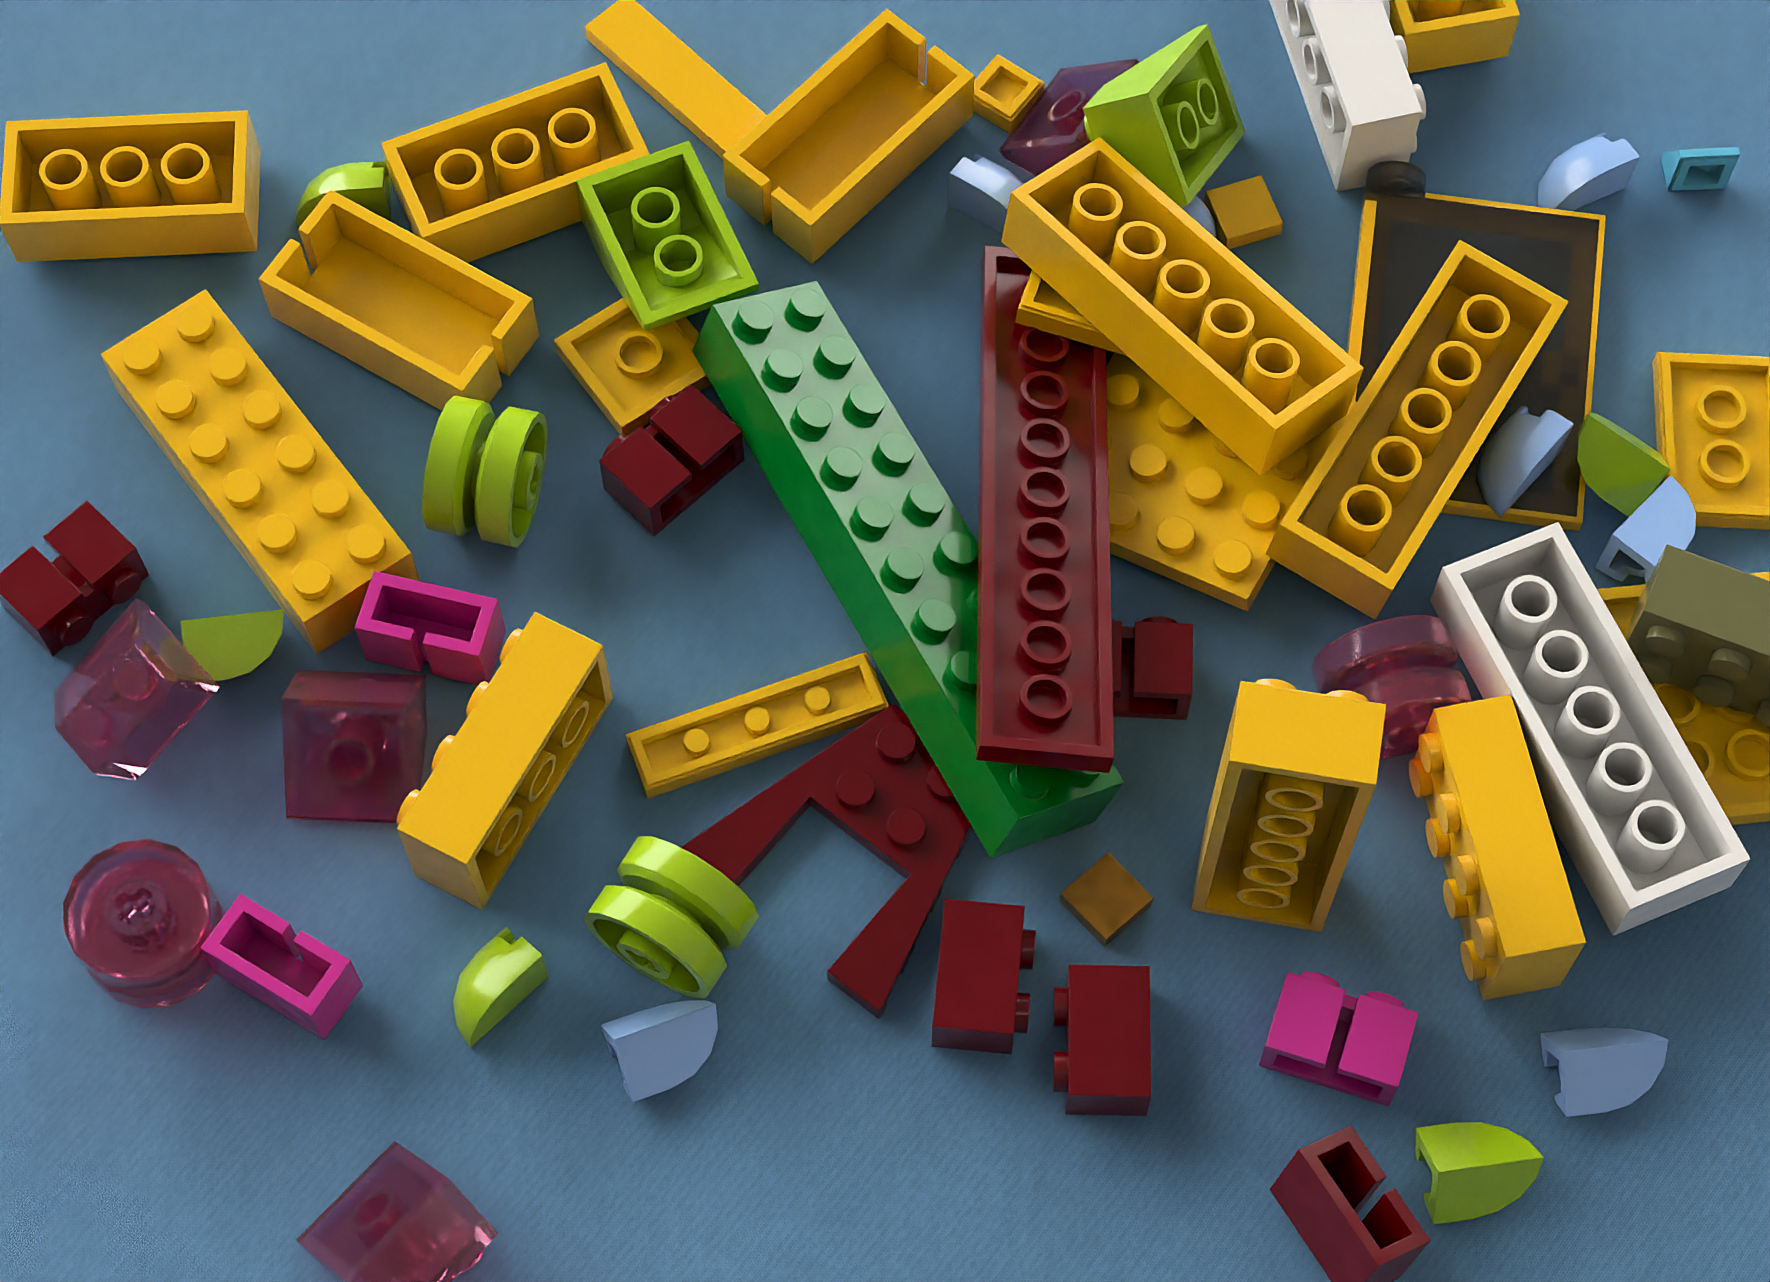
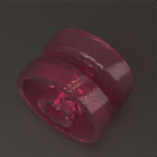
(1396, 664)
(141, 922)

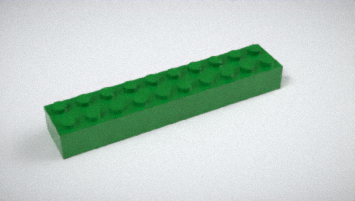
(883, 543)

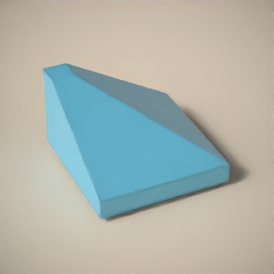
(1699, 168)

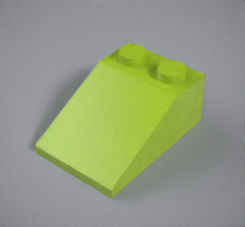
(1170, 115)
(664, 236)

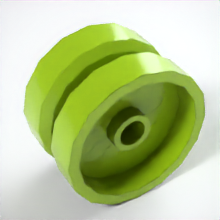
(484, 471)
(672, 916)

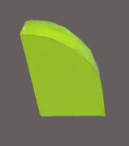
(360, 182)
(1618, 464)
(232, 643)
(496, 983)
(1474, 1168)

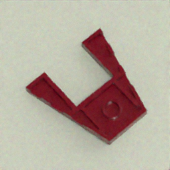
(888, 799)

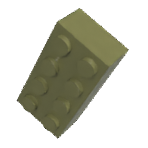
(1705, 632)

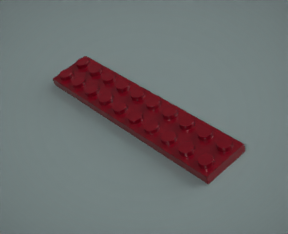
(1041, 539)

